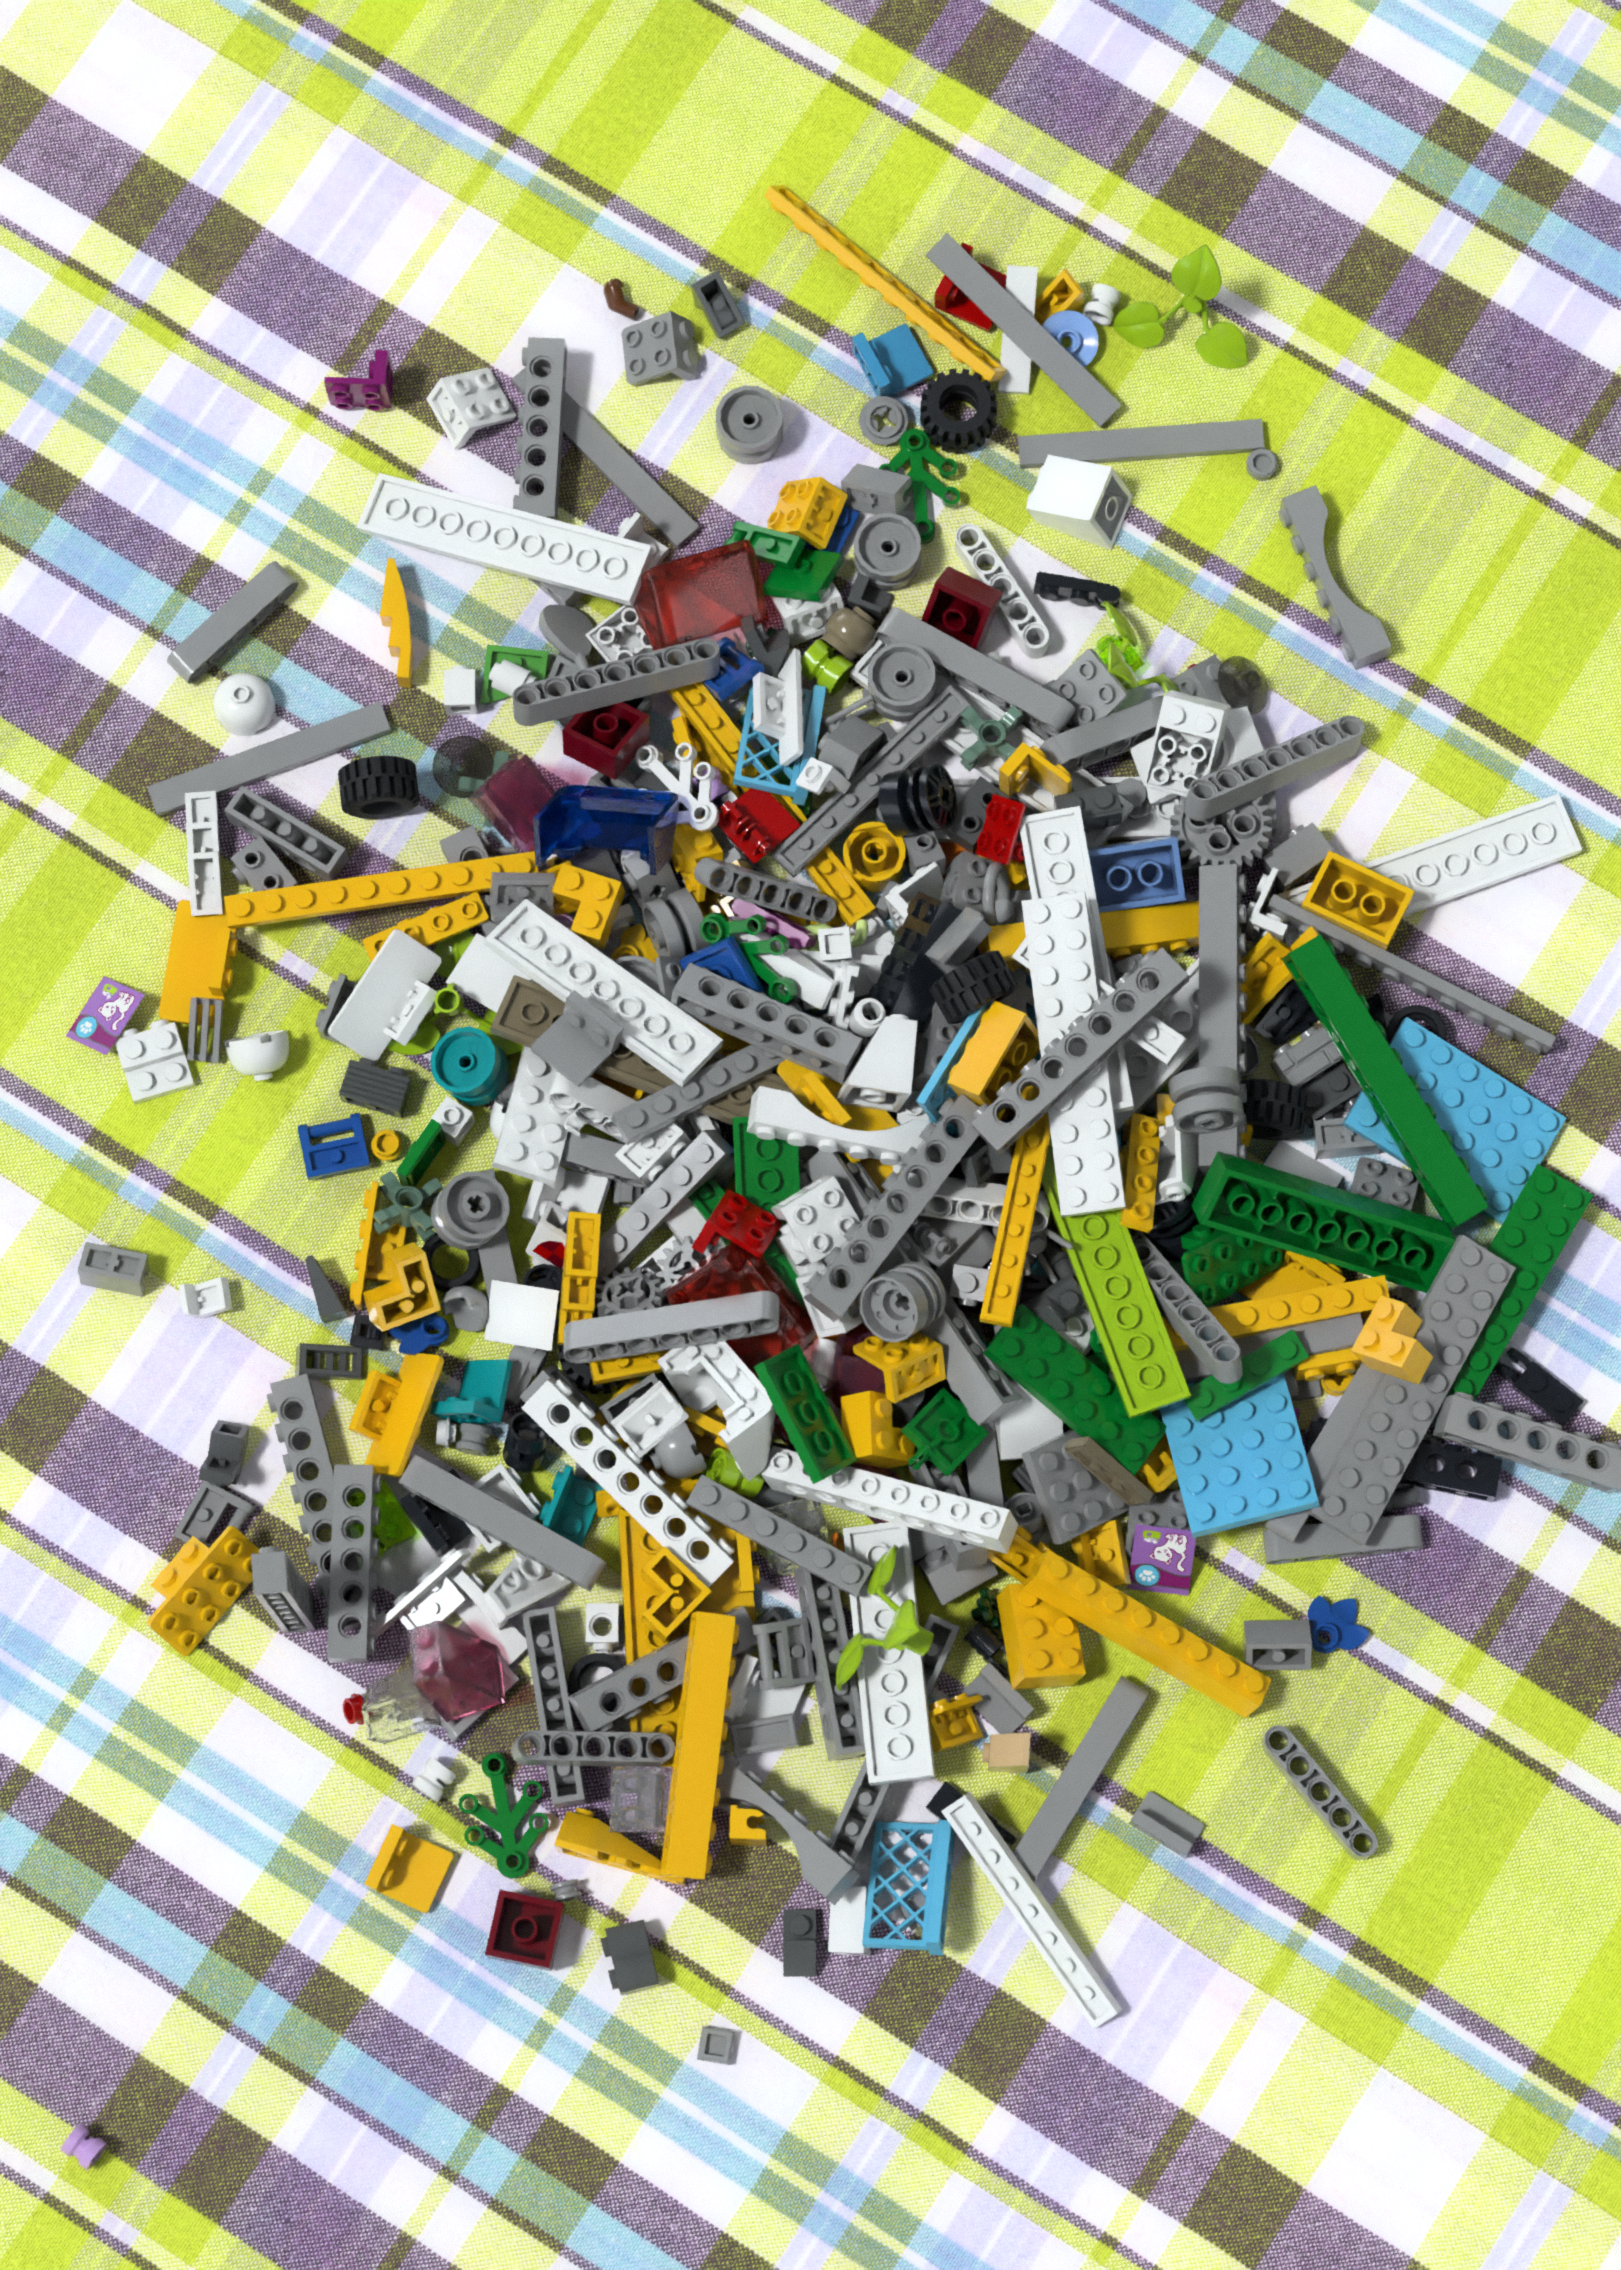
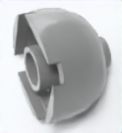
(678, 1454)

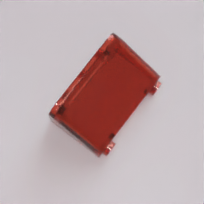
(701, 595)
(735, 1272)

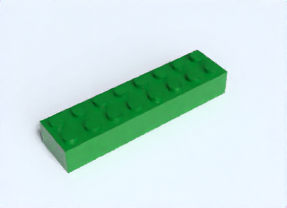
(1322, 1222)
(1531, 1243)

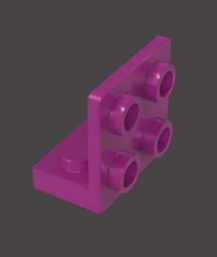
(371, 392)

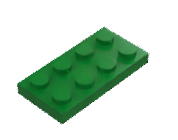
(805, 1413)

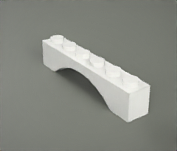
(783, 1117)

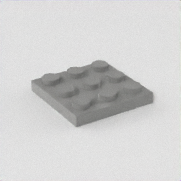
(1067, 1491)

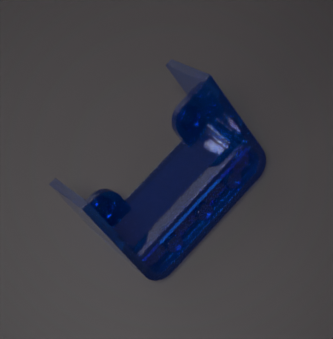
(607, 819)

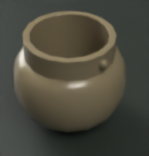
(850, 632)

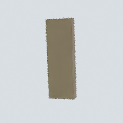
(1108, 1471)

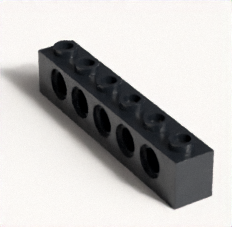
(1480, 1487)

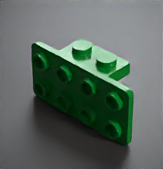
(1224, 1262)

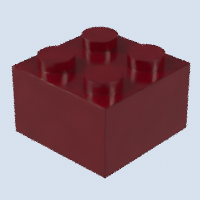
(962, 607)
(606, 737)
(525, 1930)

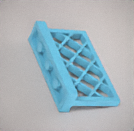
(812, 714)
(939, 1078)
(937, 1881)

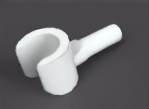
(574, 1124)

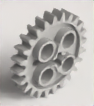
(1198, 840)

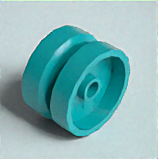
(470, 1066)

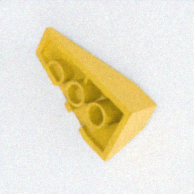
(590, 1840)

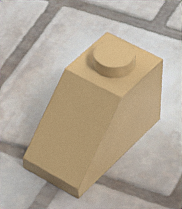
(1007, 1752)

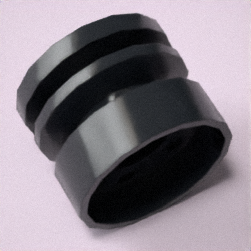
(918, 800)
(1170, 1223)

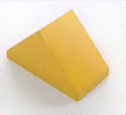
(1059, 296)

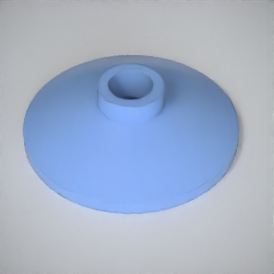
(1080, 332)

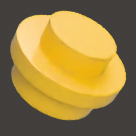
(387, 1145)

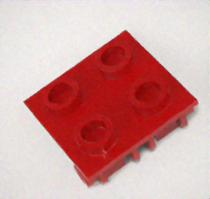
(756, 823)
(1001, 830)

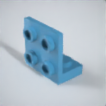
(891, 361)

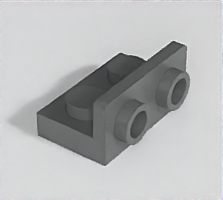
(1330, 1094)

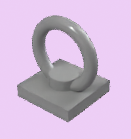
(1001, 905)

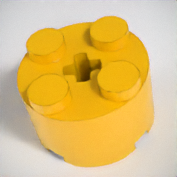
(874, 839)

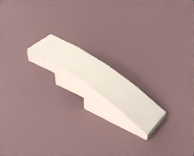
(1021, 285)
(203, 853)
(812, 983)

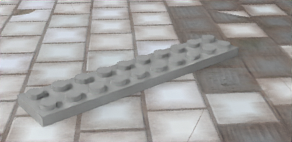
(1401, 1410)

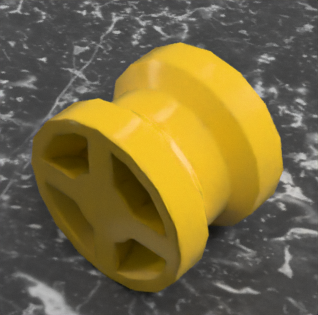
(1336, 1384)

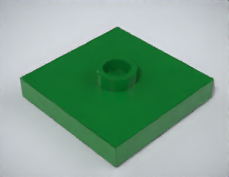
(807, 579)
(421, 1154)

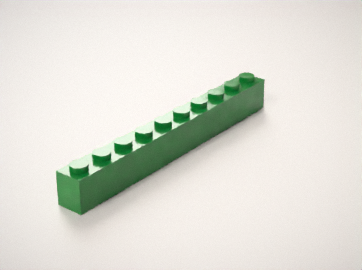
(1385, 1082)

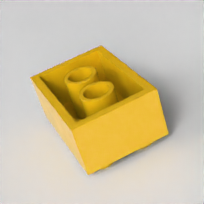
(1358, 899)
(995, 1054)
(1038, 1641)

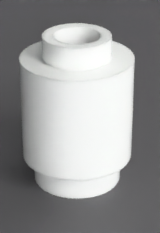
(509, 676)
(867, 1017)
(821, 1360)

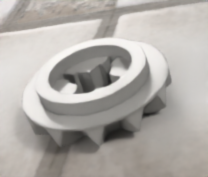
(878, 407)

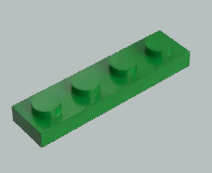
(1258, 1369)

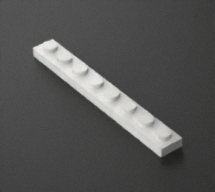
(1031, 1910)

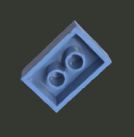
(1137, 873)

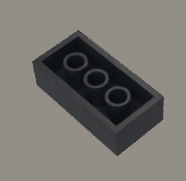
(907, 970)

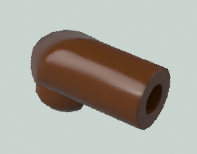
(616, 301)

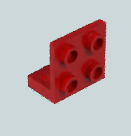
(954, 302)
(740, 1223)

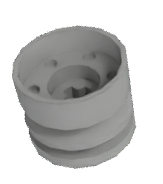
(902, 1301)

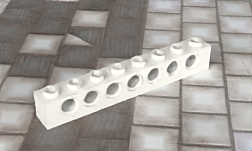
(634, 1501)
(895, 1502)

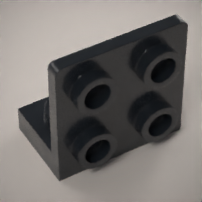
(436, 1525)

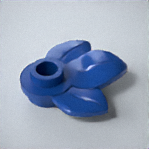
(415, 1334)
(1336, 1621)

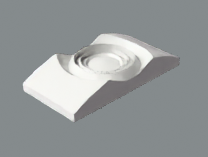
(1238, 743)

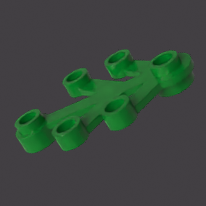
(922, 479)
(750, 948)
(504, 1821)

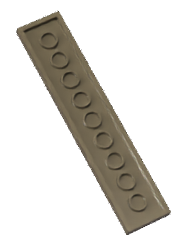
(532, 1009)

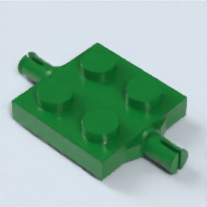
(943, 1433)

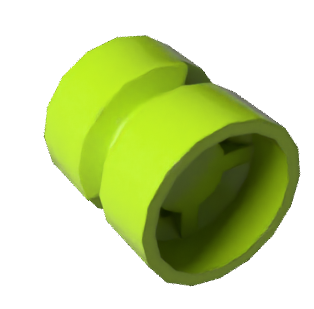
(825, 667)
(723, 1470)

